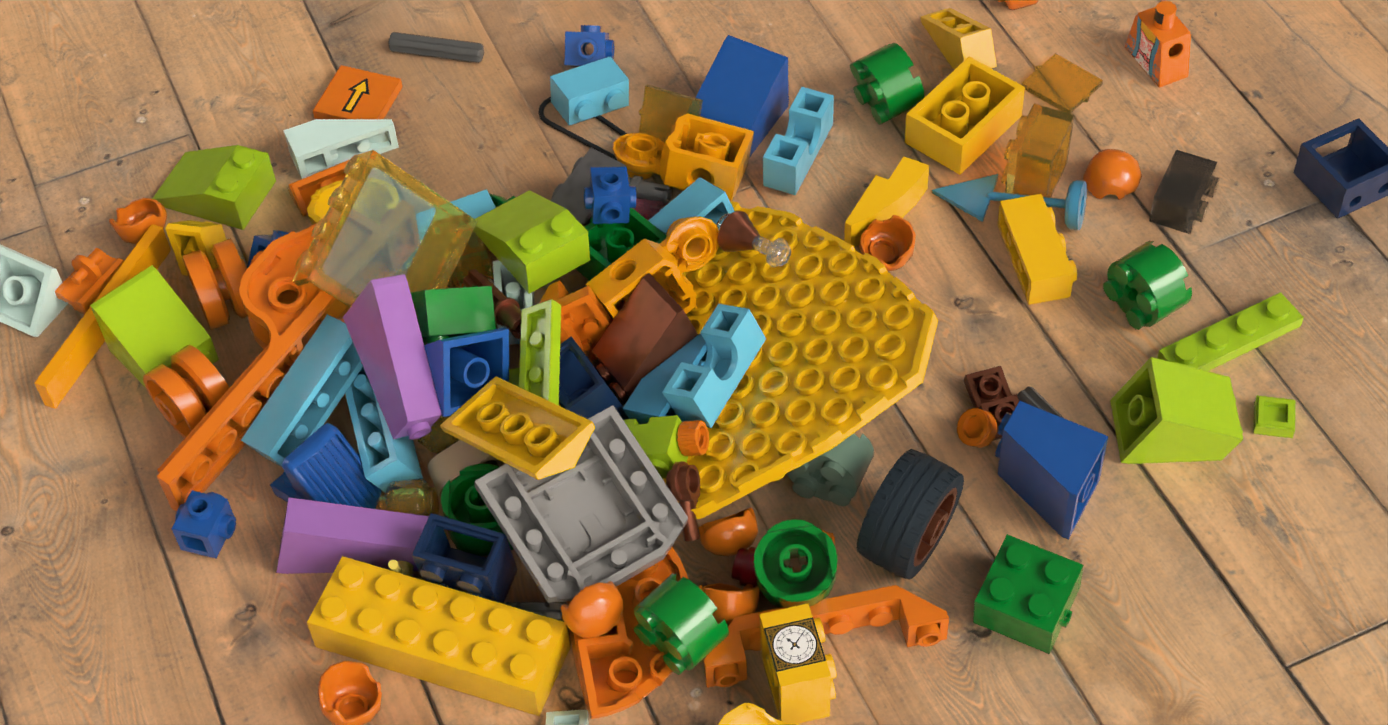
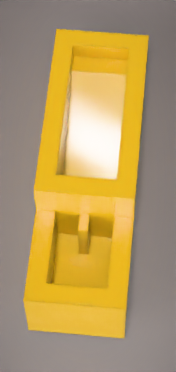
(888, 197)

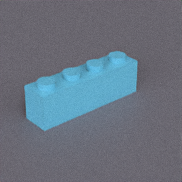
(306, 392)
(380, 454)

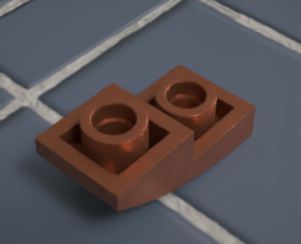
(991, 392)

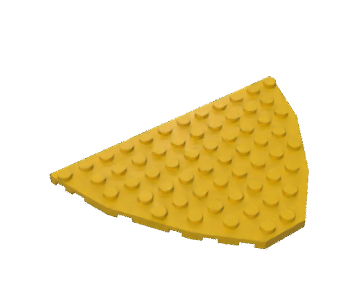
(833, 358)

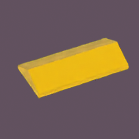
(521, 429)

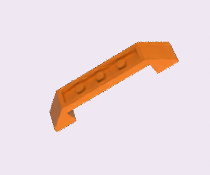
(919, 620)

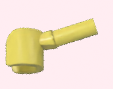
(401, 567)

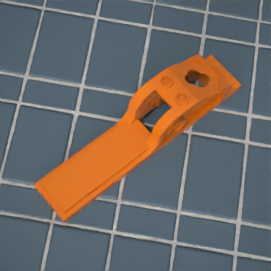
(282, 323)

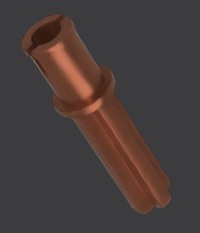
(506, 309)

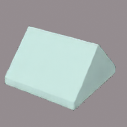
(28, 292)

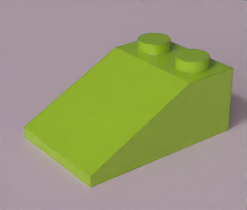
(219, 184)
(534, 239)

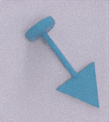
(976, 194)

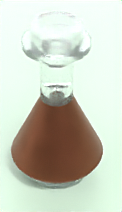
(739, 234)

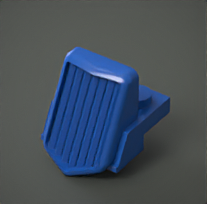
(326, 471)

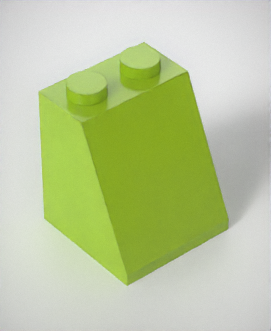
(148, 324)
(1175, 415)

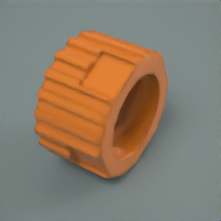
(693, 438)

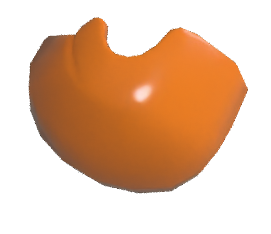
(1112, 173)
(137, 218)
(889, 241)
(729, 533)
(732, 600)
(593, 610)
(349, 694)

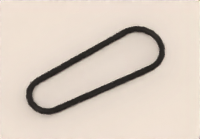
(576, 137)

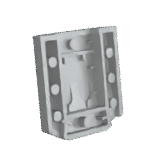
(590, 521)

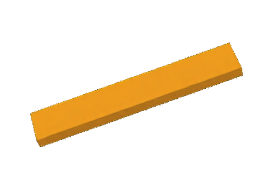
(87, 337)

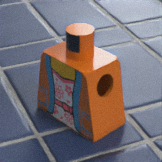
(1160, 44)

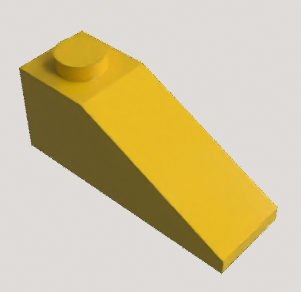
(960, 37)

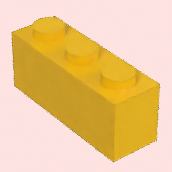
(1036, 249)

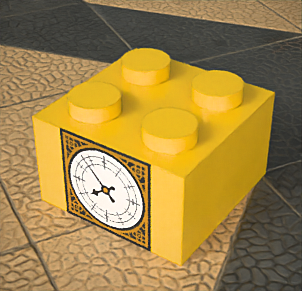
(796, 664)

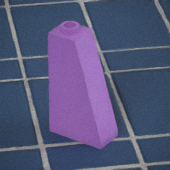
(394, 356)
(322, 532)

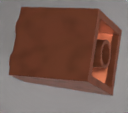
(641, 337)

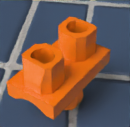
(87, 279)

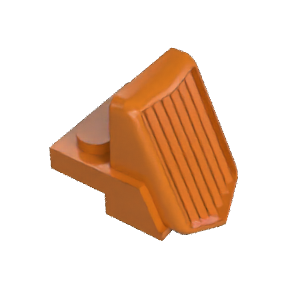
(581, 316)

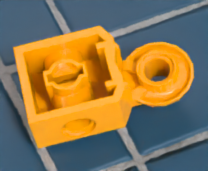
(692, 151)
(687, 247)

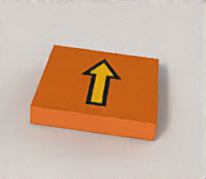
(357, 95)

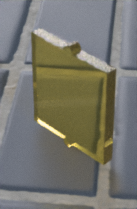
(1062, 83)
(663, 108)

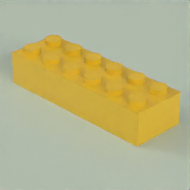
(440, 635)

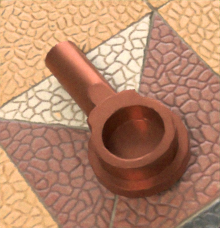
(685, 486)

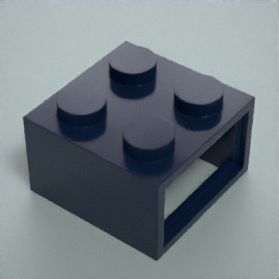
(1349, 175)
(581, 385)
(460, 569)

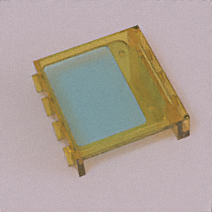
(382, 228)

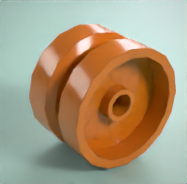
(217, 284)
(185, 389)

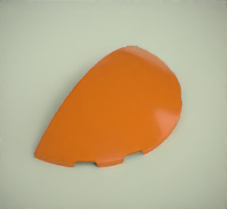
(618, 666)

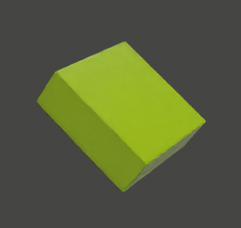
(1274, 416)

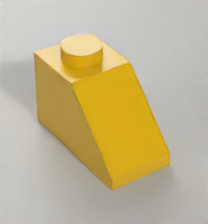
(193, 236)

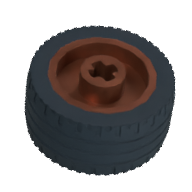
(910, 513)

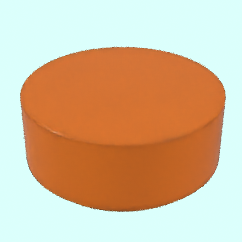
(977, 427)

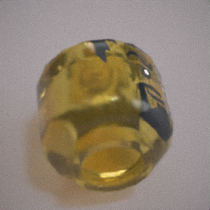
(410, 497)

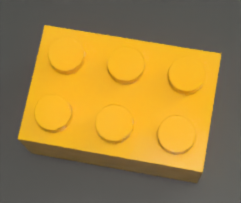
(964, 115)

